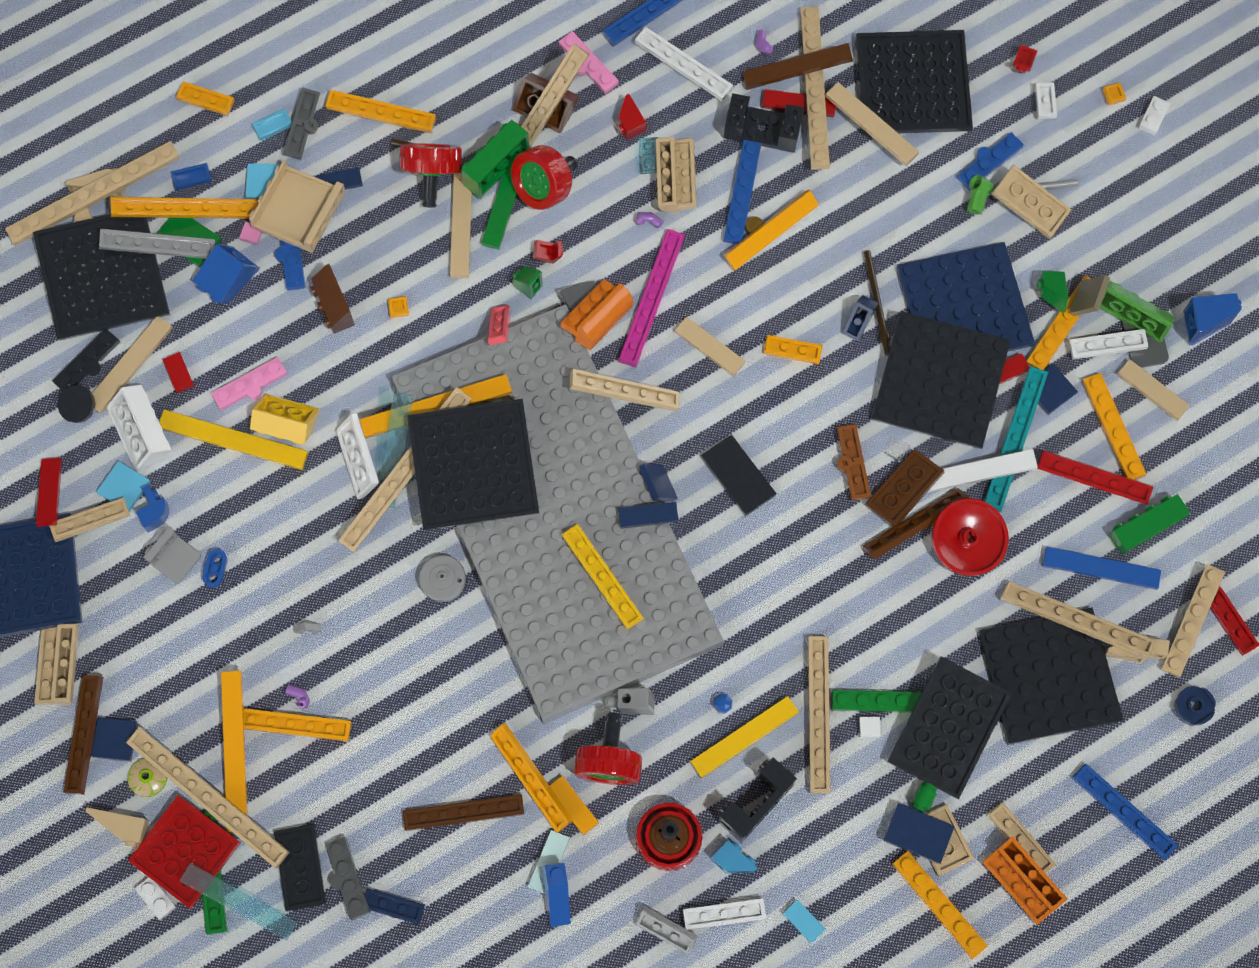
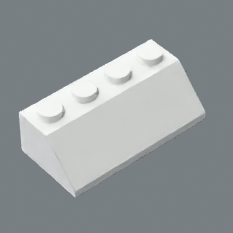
(138, 427)

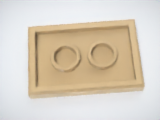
(957, 851)

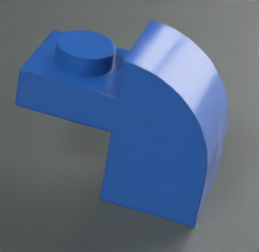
(156, 512)

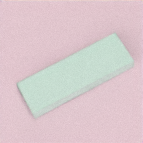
(551, 854)

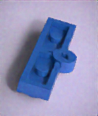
(990, 159)
(291, 258)

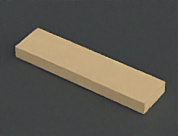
(710, 346)
(1153, 390)
(90, 519)
(1011, 826)

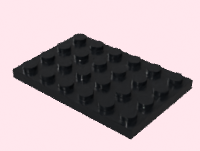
(949, 727)

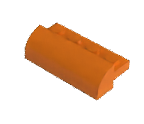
(598, 313)
(1025, 880)

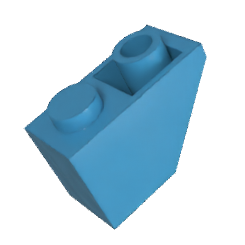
(732, 860)

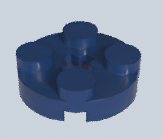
(1192, 716)

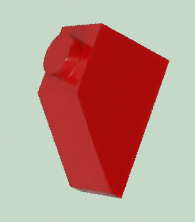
(630, 119)

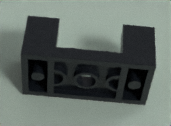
(743, 124)
(779, 782)

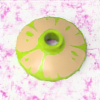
(147, 787)

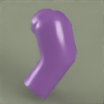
(762, 44)
(650, 217)
(300, 695)

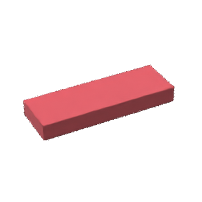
(499, 324)

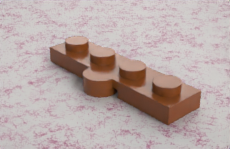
(853, 462)

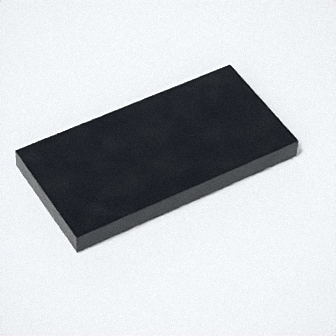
(738, 475)
(301, 868)

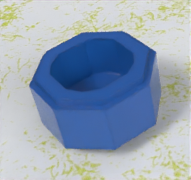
(723, 703)

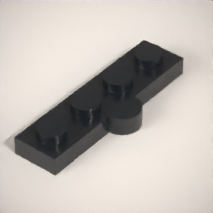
(87, 361)

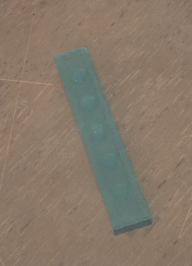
(396, 434)
(238, 901)

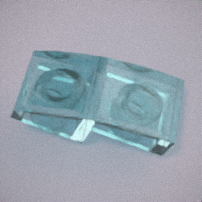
(647, 155)

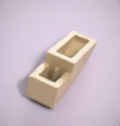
(1159, 652)

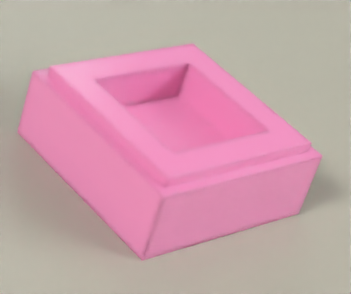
(249, 234)

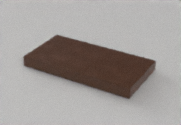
(904, 488)

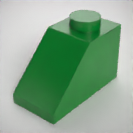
(528, 281)
(1054, 289)

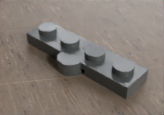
(302, 124)
(347, 878)

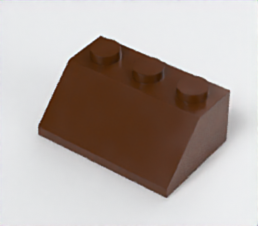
(529, 93)
(331, 300)

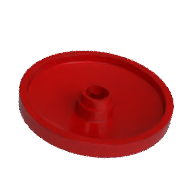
(970, 537)

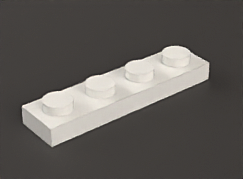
(1108, 344)
(724, 914)

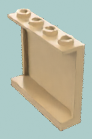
(296, 207)

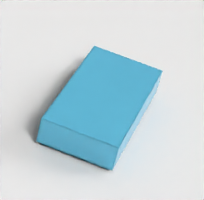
(272, 124)
(804, 921)

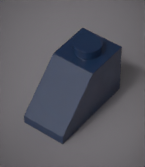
(860, 317)

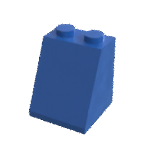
(224, 273)
(1210, 314)

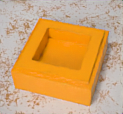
(1114, 93)
(398, 307)

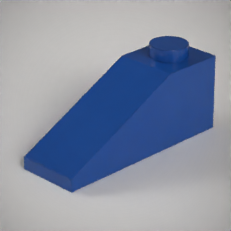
(556, 894)

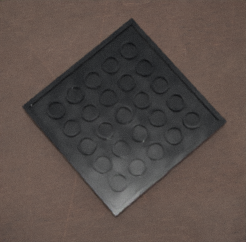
(916, 80)
(96, 286)
(941, 380)
(473, 464)
(1054, 677)

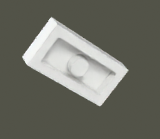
(1045, 100)
(1154, 115)
(155, 898)

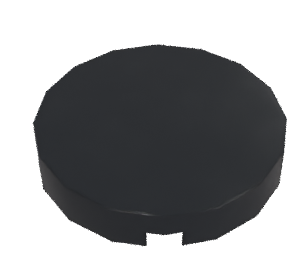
(76, 404)

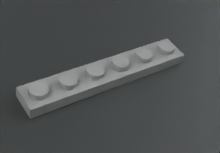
(155, 243)

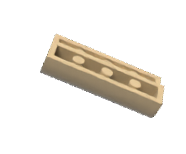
(676, 174)
(57, 665)

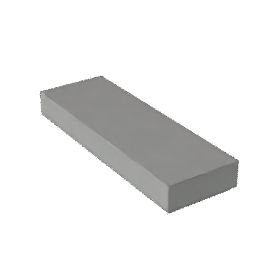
(666, 930)

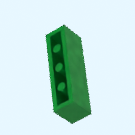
(1149, 524)

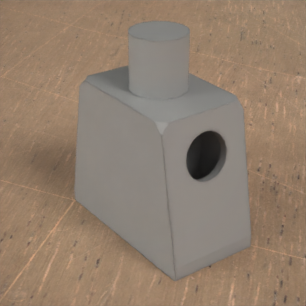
(640, 701)

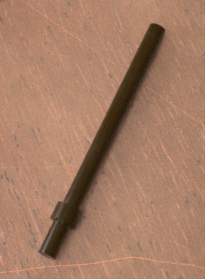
(884, 335)

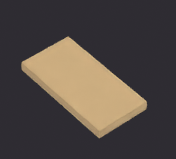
(1031, 201)

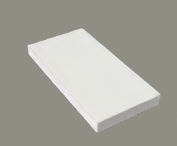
(357, 456)

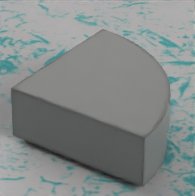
(301, 628)

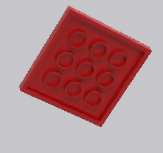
(179, 839)

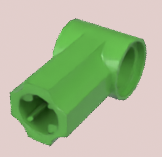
(981, 189)

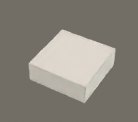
(869, 727)

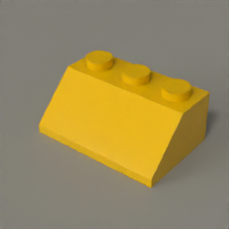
(283, 419)

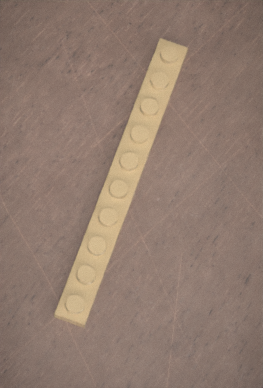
(815, 91)
(93, 193)
(391, 487)
(208, 797)

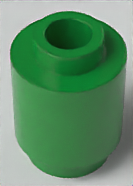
(924, 797)

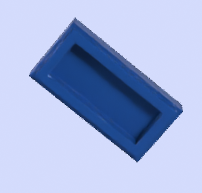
(191, 176)

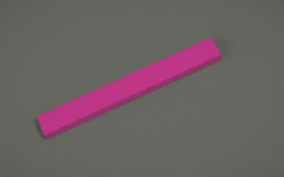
(651, 298)

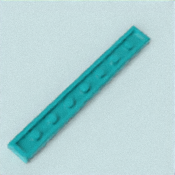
(1017, 432)

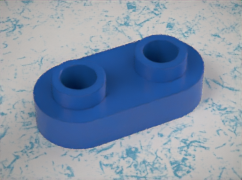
(215, 569)

